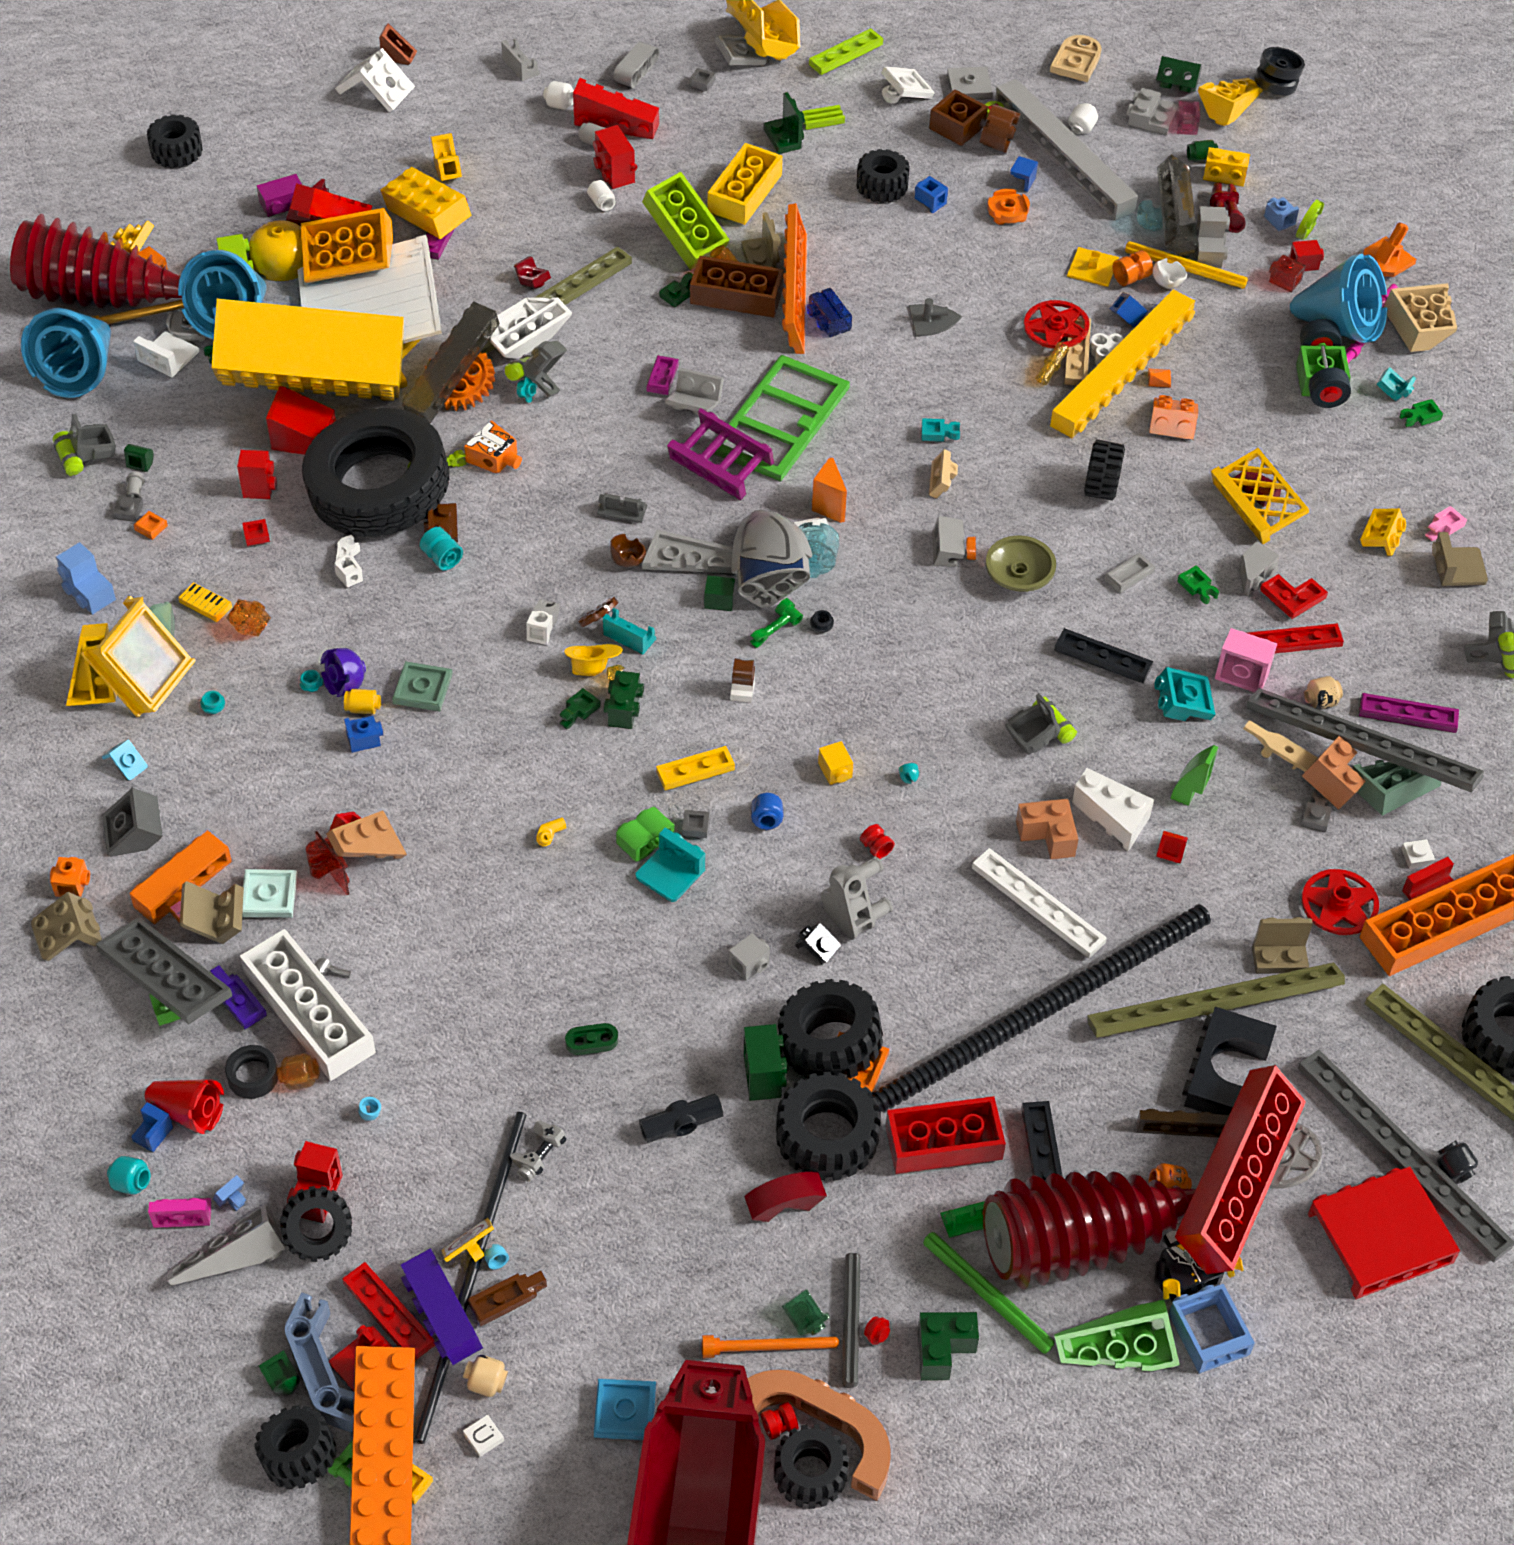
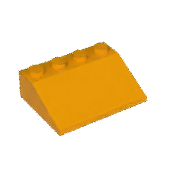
(346, 245)

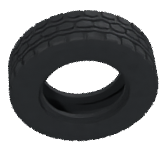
(383, 508)

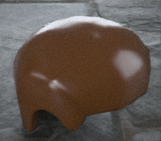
(626, 552)

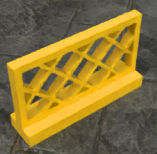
(1245, 508)

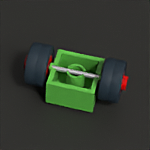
(1323, 364)

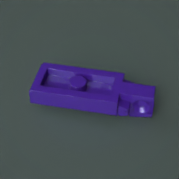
(242, 1003)

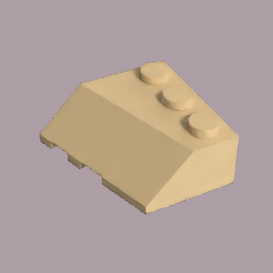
(1421, 315)

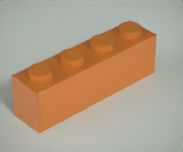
(194, 864)

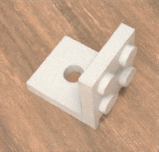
(373, 73)

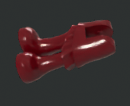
(1229, 200)

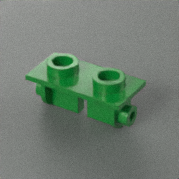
(963, 1219)

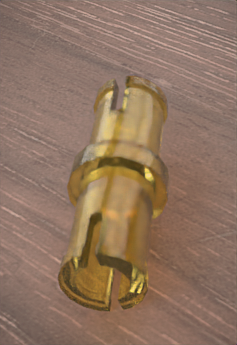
(1052, 363)

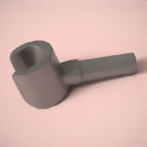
(325, 966)

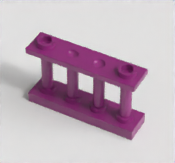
(717, 473)

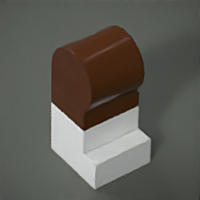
(743, 680)

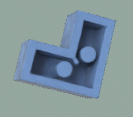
(83, 579)

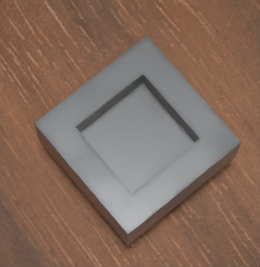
(702, 79)
(128, 508)
(695, 823)

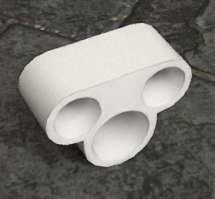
(1103, 344)

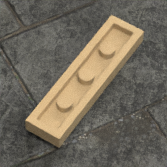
(1077, 358)

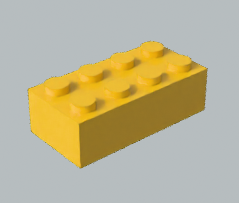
(744, 183)
(426, 202)

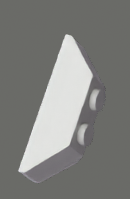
(528, 325)

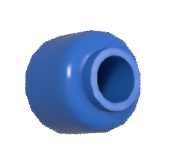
(767, 811)

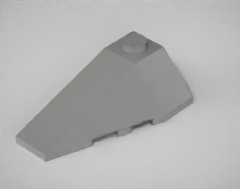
(250, 1243)

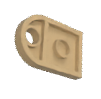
(1075, 59)

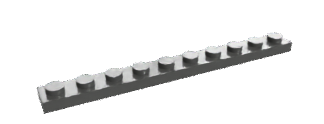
(1366, 740)
(1406, 1153)

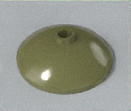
(1020, 563)

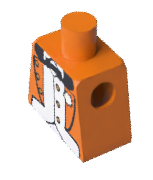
(492, 449)

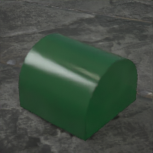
(138, 457)

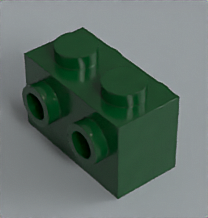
(1179, 70)
(624, 699)

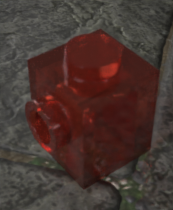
(1286, 273)

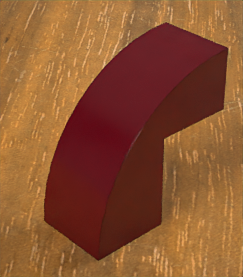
(793, 1191)

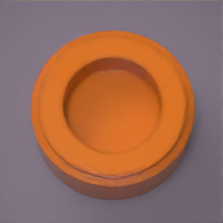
(971, 548)

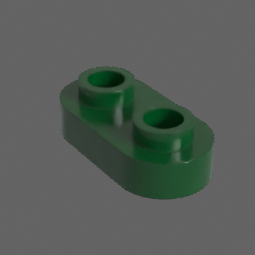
(591, 1038)

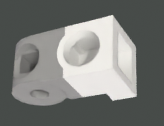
(542, 621)

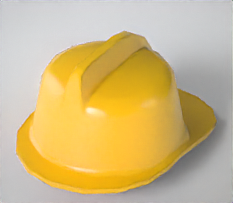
(591, 659)

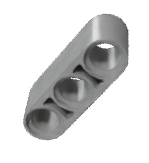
(636, 64)

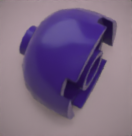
(342, 670)

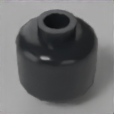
(1457, 1161)

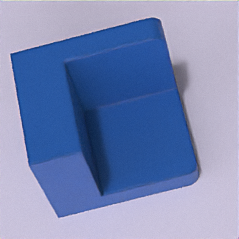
(1026, 170)
(1128, 309)
(153, 1129)

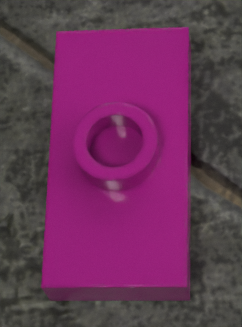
(662, 375)

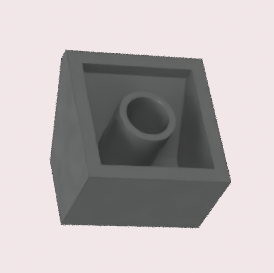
(132, 823)

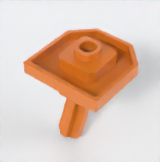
(1390, 253)

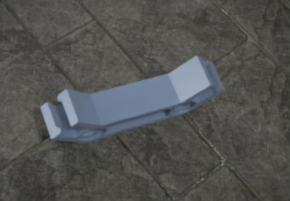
(314, 1365)

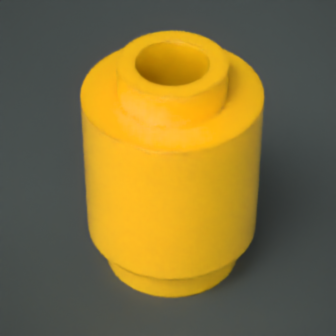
(362, 701)

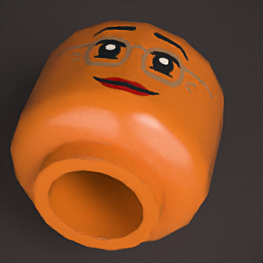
(1171, 1175)

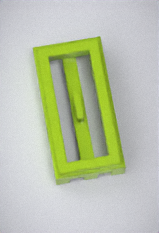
(823, 117)

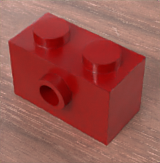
(256, 474)

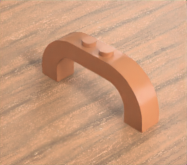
(835, 1410)

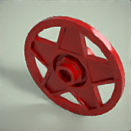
(1056, 324)
(1339, 901)

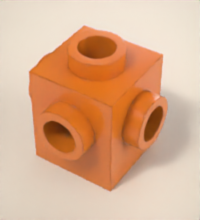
(69, 876)

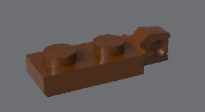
(506, 1296)

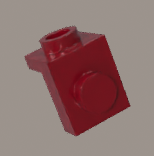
(531, 275)

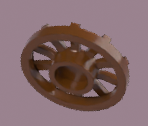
(601, 611)

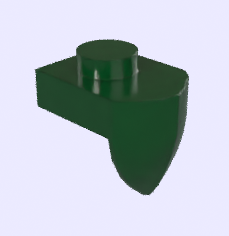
(280, 1374)

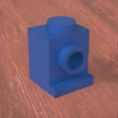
(931, 193)
(363, 733)

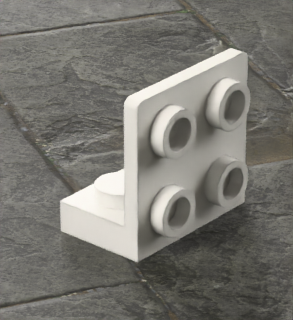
(165, 354)

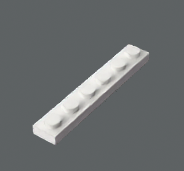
(1039, 903)

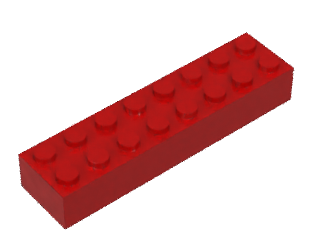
(1240, 1170)

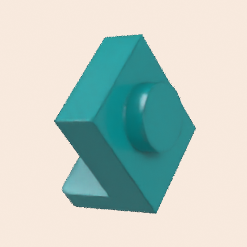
(1395, 385)

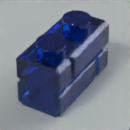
(829, 312)

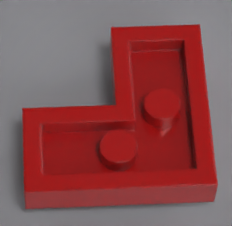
(1293, 600)

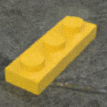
(695, 768)

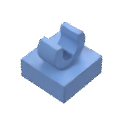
(231, 1193)

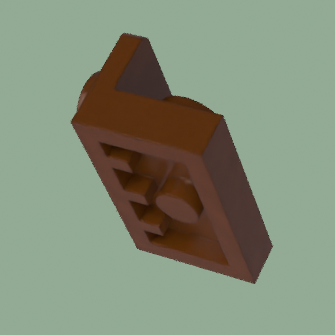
(445, 517)

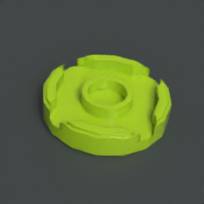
(1310, 219)

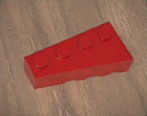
(608, 109)

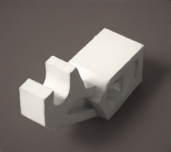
(346, 566)

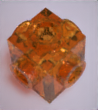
(248, 617)

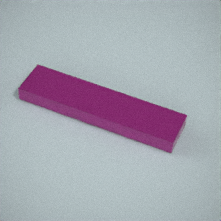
(1409, 712)

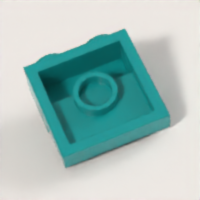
(1184, 695)

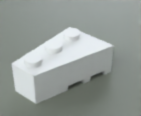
(1113, 805)

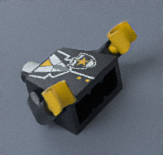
(1180, 1274)

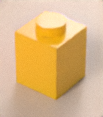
(835, 763)

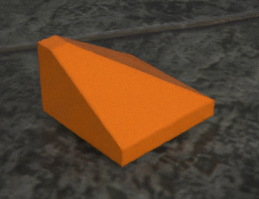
(1159, 377)

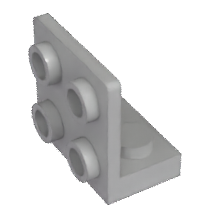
(696, 391)

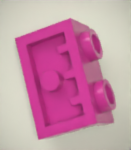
(180, 1212)

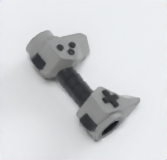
(531, 1163)

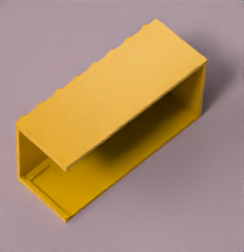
(308, 349)

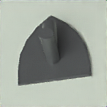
(931, 318)

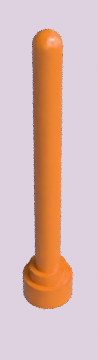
(713, 1346)

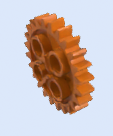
(472, 385)

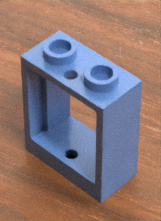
(1219, 1354)

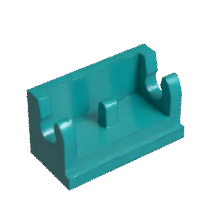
(628, 633)

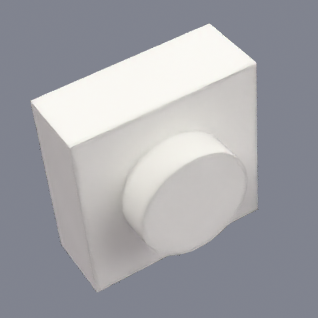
(1418, 854)

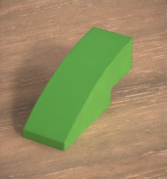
(1195, 776)

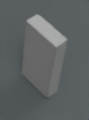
(1129, 573)

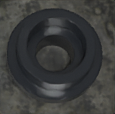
(822, 621)

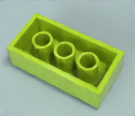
(684, 219)

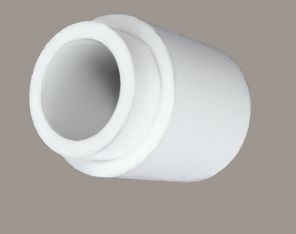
(601, 195)

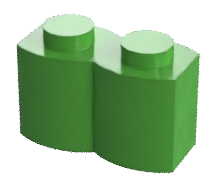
(641, 835)

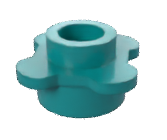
(526, 389)

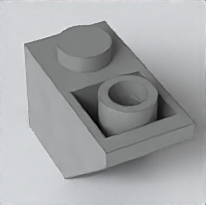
(1256, 566)

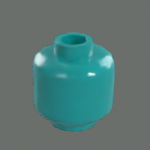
(128, 1175)

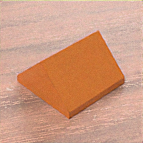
(829, 492)

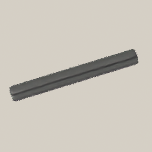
(851, 1320)

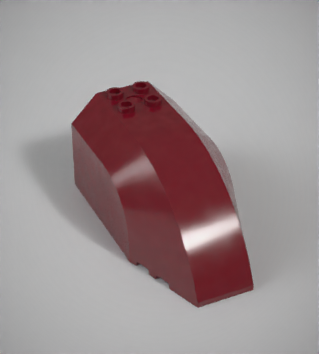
(701, 1462)

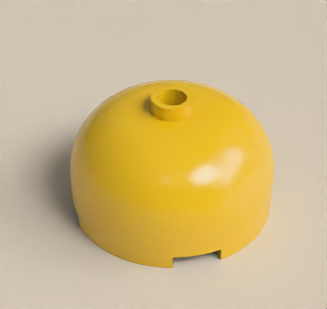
(277, 250)

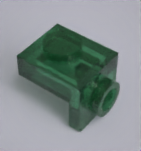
(805, 1313)

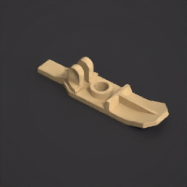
(1281, 746)

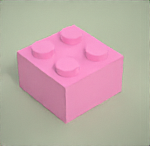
(1245, 660)

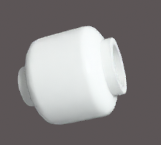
(558, 95)
(1083, 118)

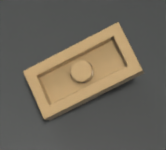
(941, 472)

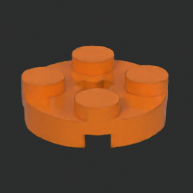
(1002, 214)

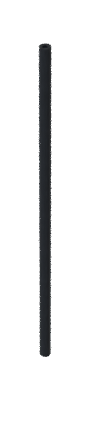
(471, 1274)

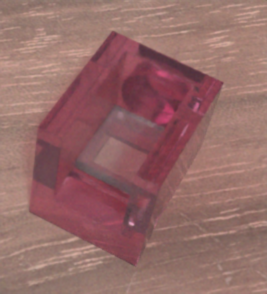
(1188, 117)

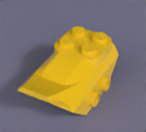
(768, 29)

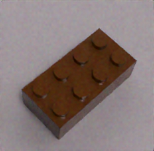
(736, 286)

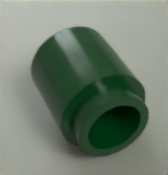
(1199, 150)

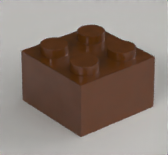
(958, 117)

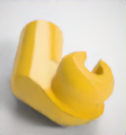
(547, 830)

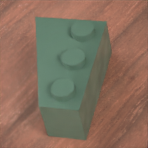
(1392, 785)

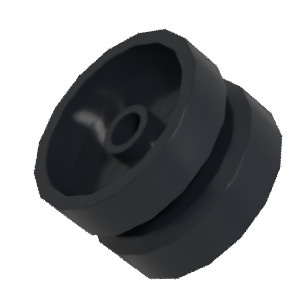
(1279, 71)

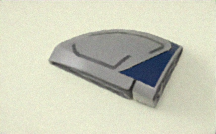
(769, 558)

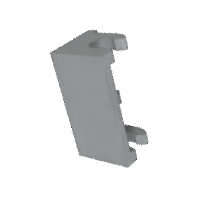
(518, 61)
(948, 541)

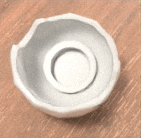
(1169, 274)

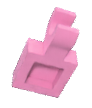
(1445, 521)

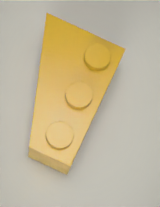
(86, 684)

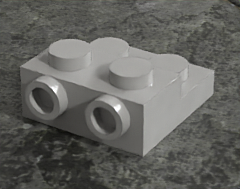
(1151, 112)

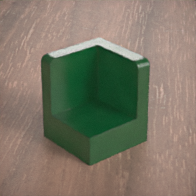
(719, 593)

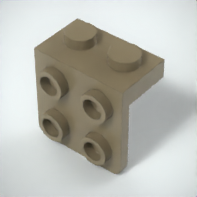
(1458, 564)
(63, 924)

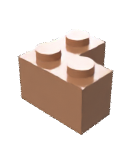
(1332, 774)
(1049, 821)

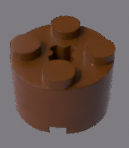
(999, 128)

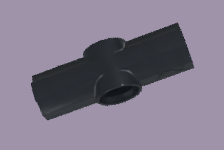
(681, 1118)

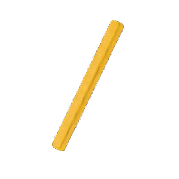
(1191, 266)

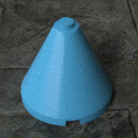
(214, 277)
(1348, 297)
(66, 351)

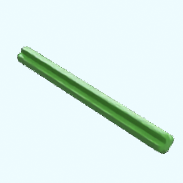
(989, 1292)

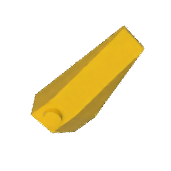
(1228, 100)

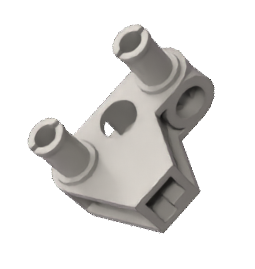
(849, 901)

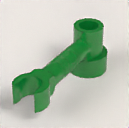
(787, 613)

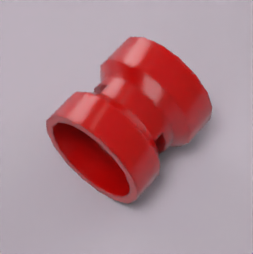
(876, 840)
(779, 1420)

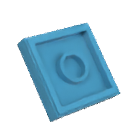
(623, 1408)

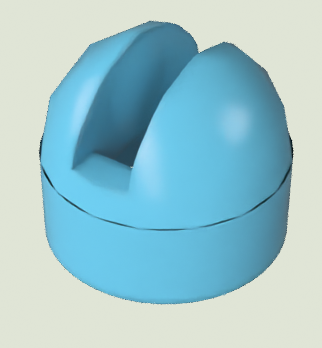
(375, 1107)
(493, 1261)

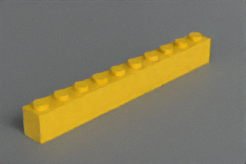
(1122, 364)

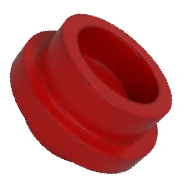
(877, 1330)

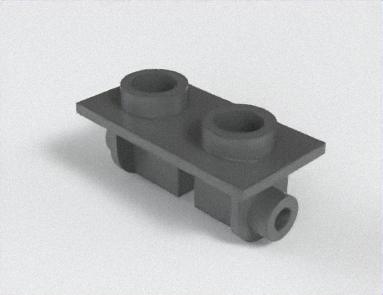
(625, 509)

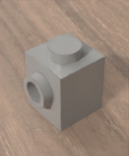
(749, 956)

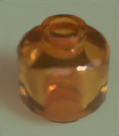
(298, 1071)

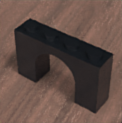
(1224, 1033)

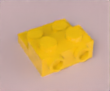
(133, 235)

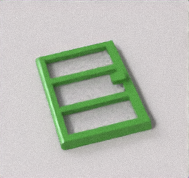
(786, 413)

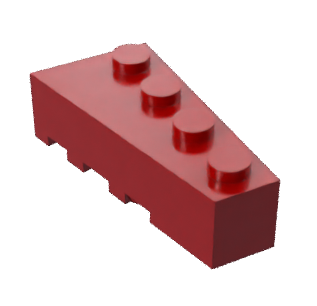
(319, 204)

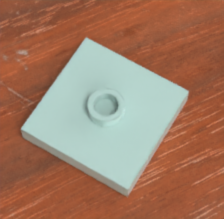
(269, 893)

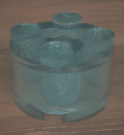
(824, 547)

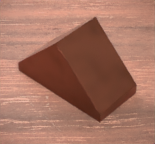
(396, 46)

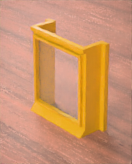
(139, 659)

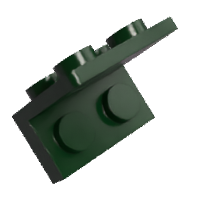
(786, 132)

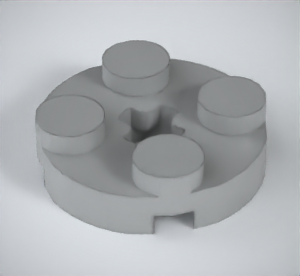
(177, 326)

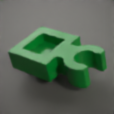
(1424, 412)
(1198, 582)

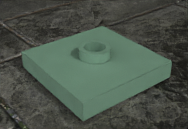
(422, 686)

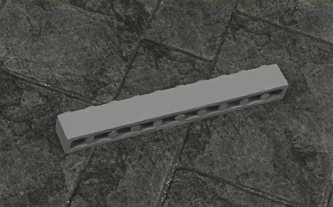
(1068, 150)

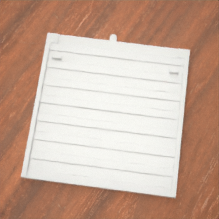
(400, 290)

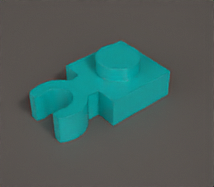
(937, 429)

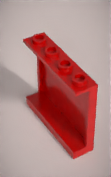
(1385, 1231)

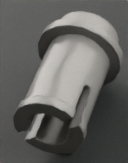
(135, 481)

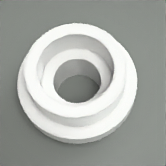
(890, 94)

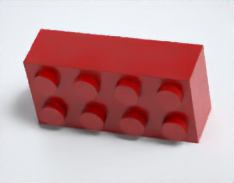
(945, 1134)

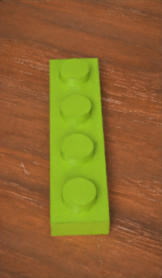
(845, 51)

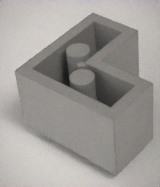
(1212, 236)

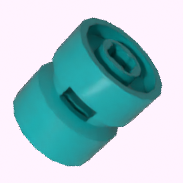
(441, 548)

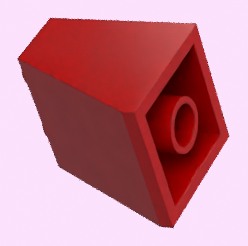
(296, 421)

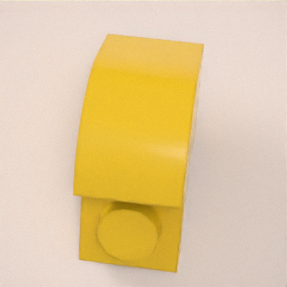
(444, 157)

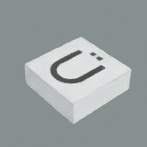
(483, 1435)

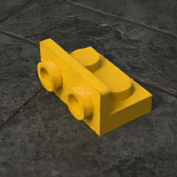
(1384, 529)

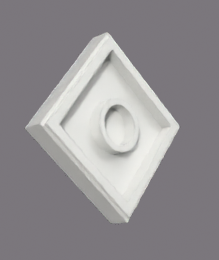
(908, 82)

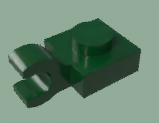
(677, 292)
(579, 705)

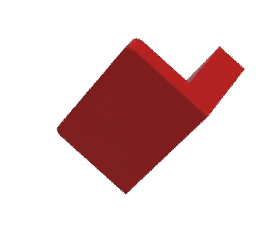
(1428, 878)

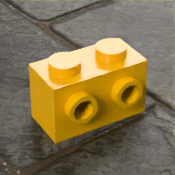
(1226, 166)

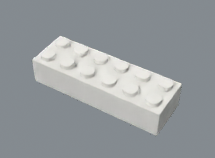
(307, 1004)

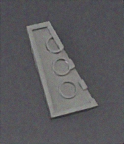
(685, 553)

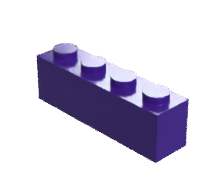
(441, 1306)

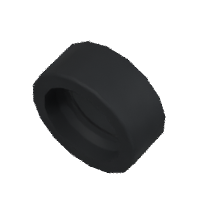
(248, 1054)

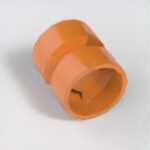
(1132, 268)

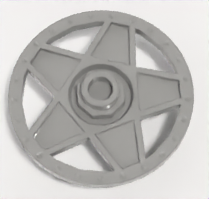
(1296, 1159)

